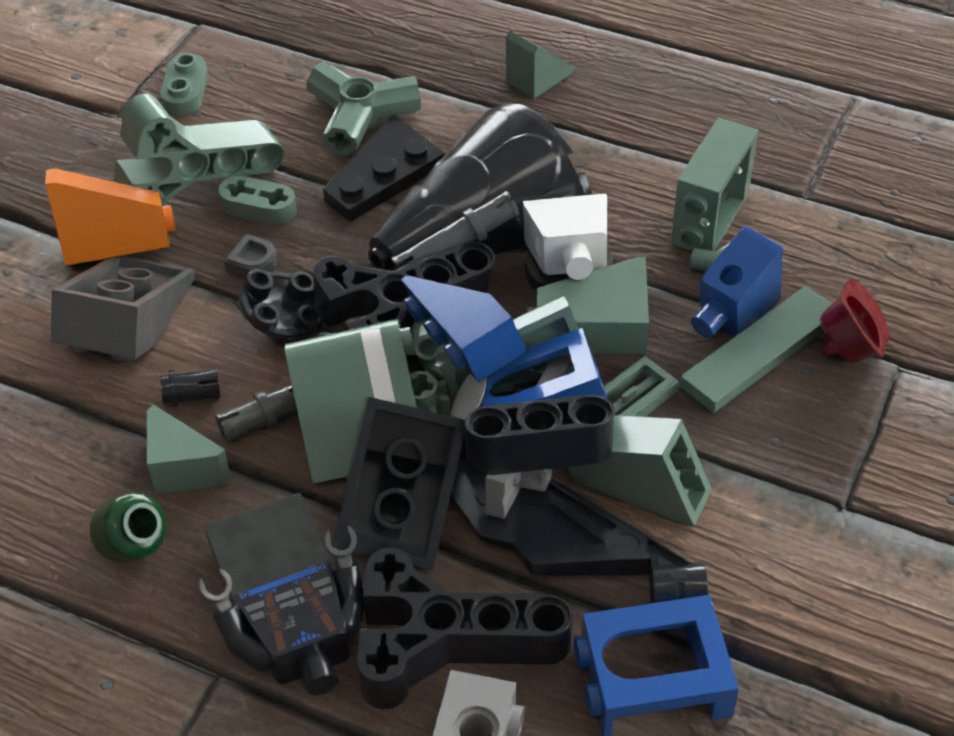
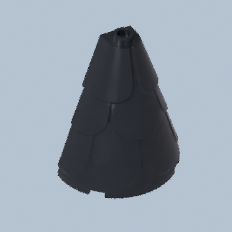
(501, 152)

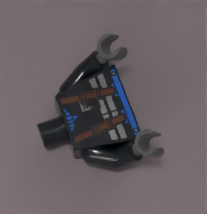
(296, 621)

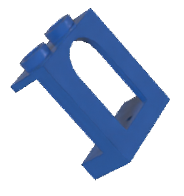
(583, 381)
(619, 697)

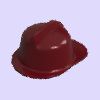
(854, 325)

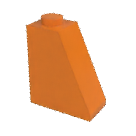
(105, 217)

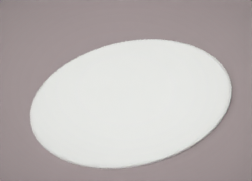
(468, 397)

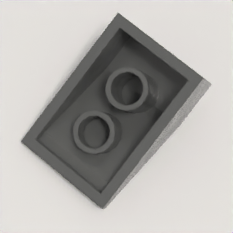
(118, 306)

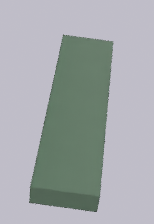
(756, 350)

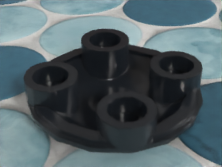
(280, 304)

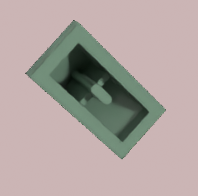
(532, 67)
(182, 457)

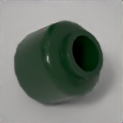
(128, 528)

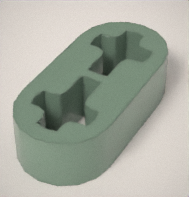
(257, 200)

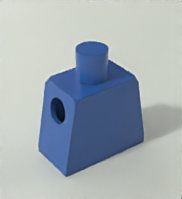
(740, 285)

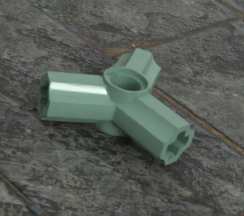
(359, 103)

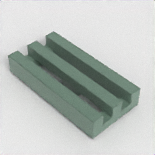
(645, 397)

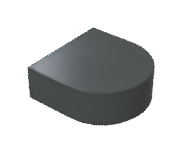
(251, 254)

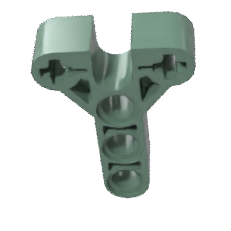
(177, 155)

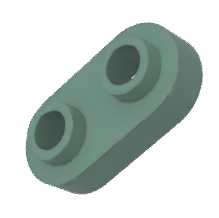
(184, 84)

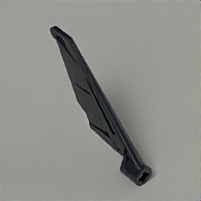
(571, 535)

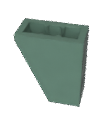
(607, 306)
(651, 469)

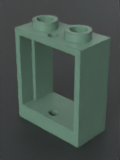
(712, 186)

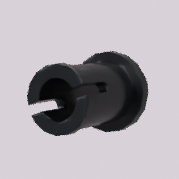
(187, 386)

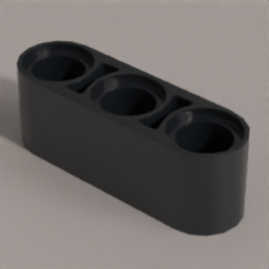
(539, 434)

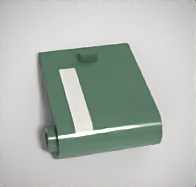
(331, 384)

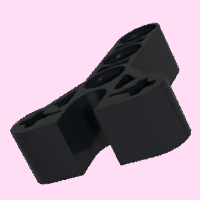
(377, 295)
(421, 605)

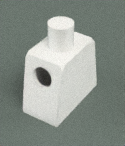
(567, 234)

